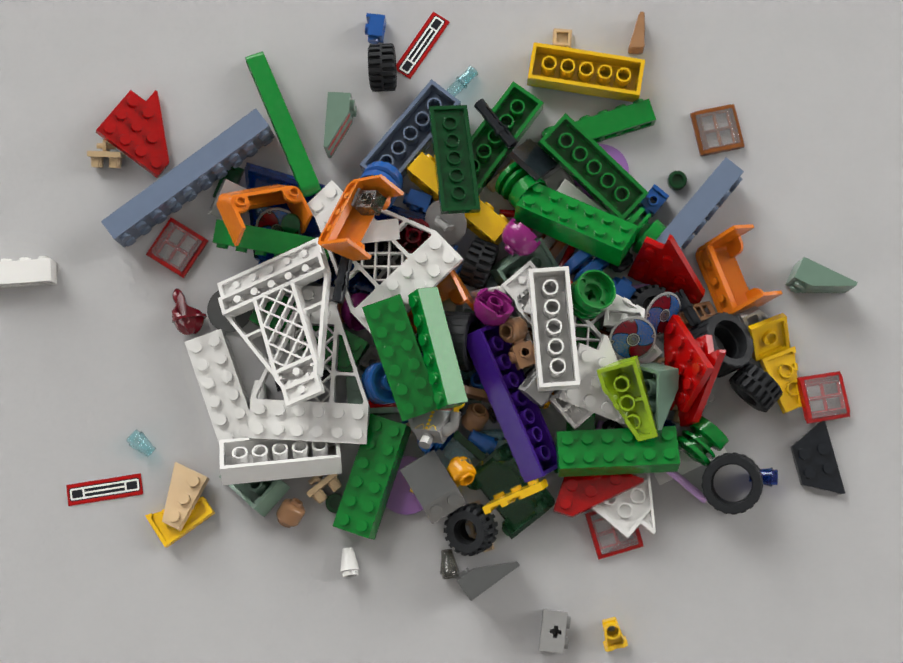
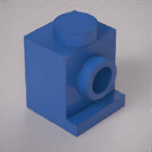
(375, 28)
(656, 194)
(417, 201)

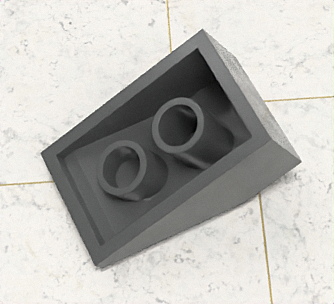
(433, 486)
(481, 578)

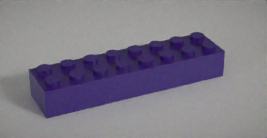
(516, 414)

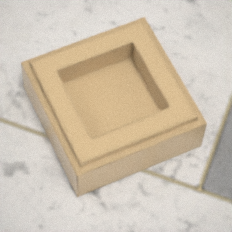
(562, 37)

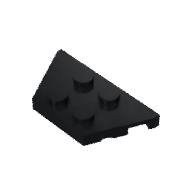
(817, 461)

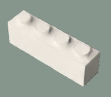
(28, 272)

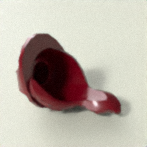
(186, 318)

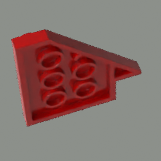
(138, 131)
(666, 267)
(686, 355)
(716, 359)
(585, 492)

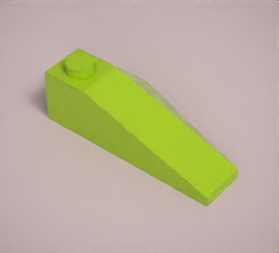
(627, 390)

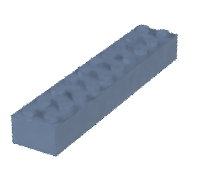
(188, 179)

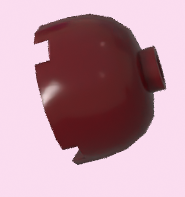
(411, 237)

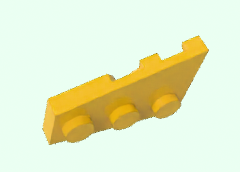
(783, 370)
(516, 492)
(168, 534)

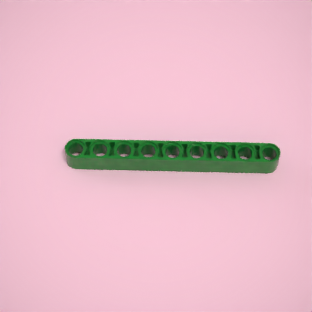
(283, 124)

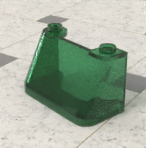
(500, 473)

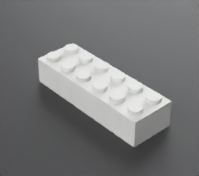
(553, 329)
(220, 384)
(267, 460)

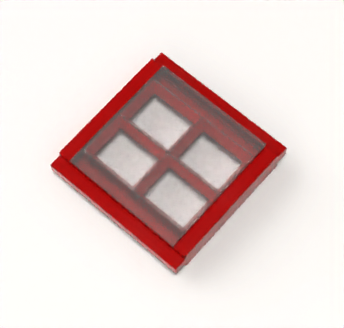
(177, 247)
(823, 397)
(607, 539)

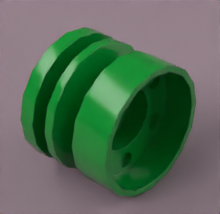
(514, 183)
(644, 228)
(592, 294)
(699, 443)

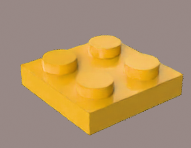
(769, 336)

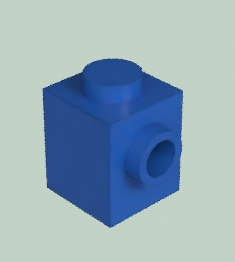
(623, 287)

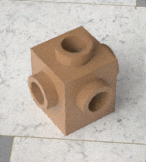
(521, 361)

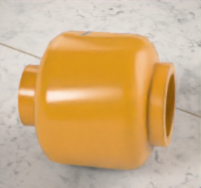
(461, 470)

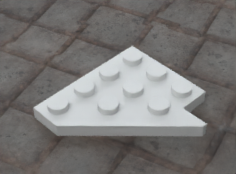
(590, 393)
(630, 509)

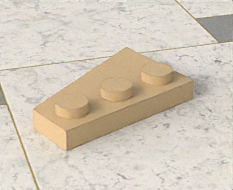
(183, 495)

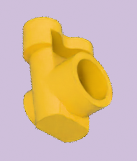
(613, 638)

